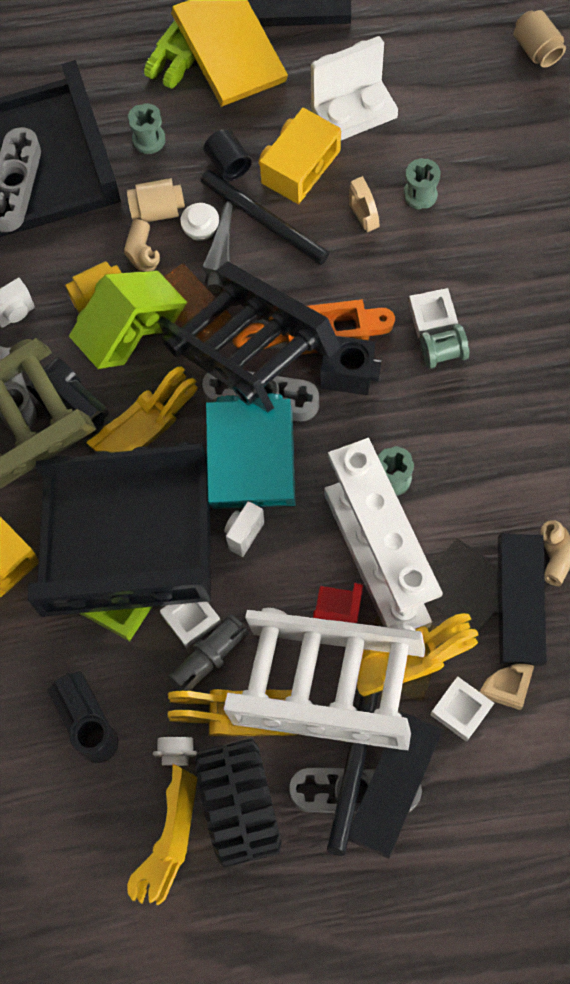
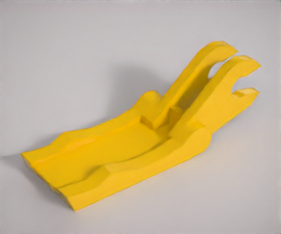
(147, 416)
(452, 632)
(217, 718)
(171, 848)

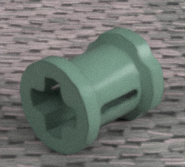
(146, 123)
(417, 180)
(444, 346)
(401, 459)

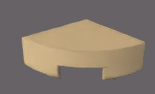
(363, 204)
(509, 685)

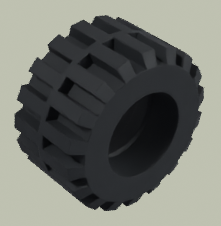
(237, 802)

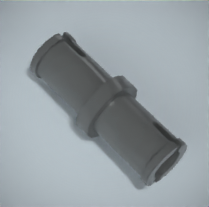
(208, 654)

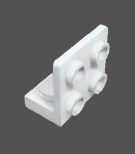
(350, 88)

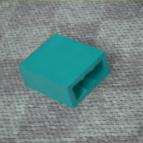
(250, 453)

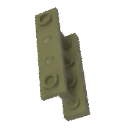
(66, 425)

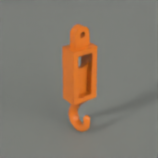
(366, 321)

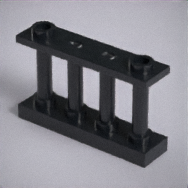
(260, 302)

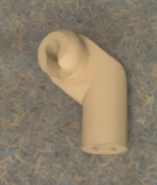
(136, 249)
(557, 546)

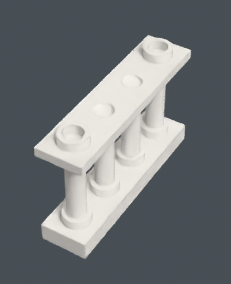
(380, 537)
(340, 719)

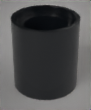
(227, 155)

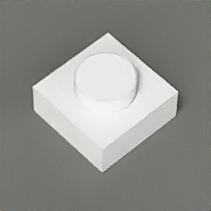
(14, 302)
(432, 312)
(243, 528)
(190, 620)
(462, 709)

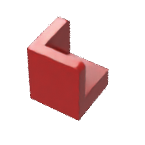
(339, 604)

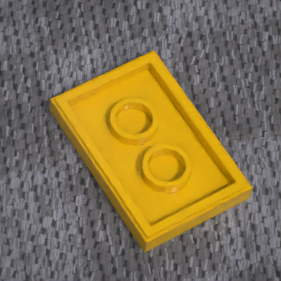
(229, 47)

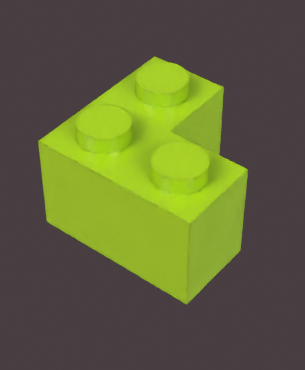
(121, 313)

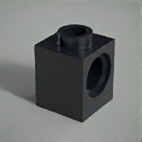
(338, 378)

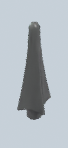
(219, 251)

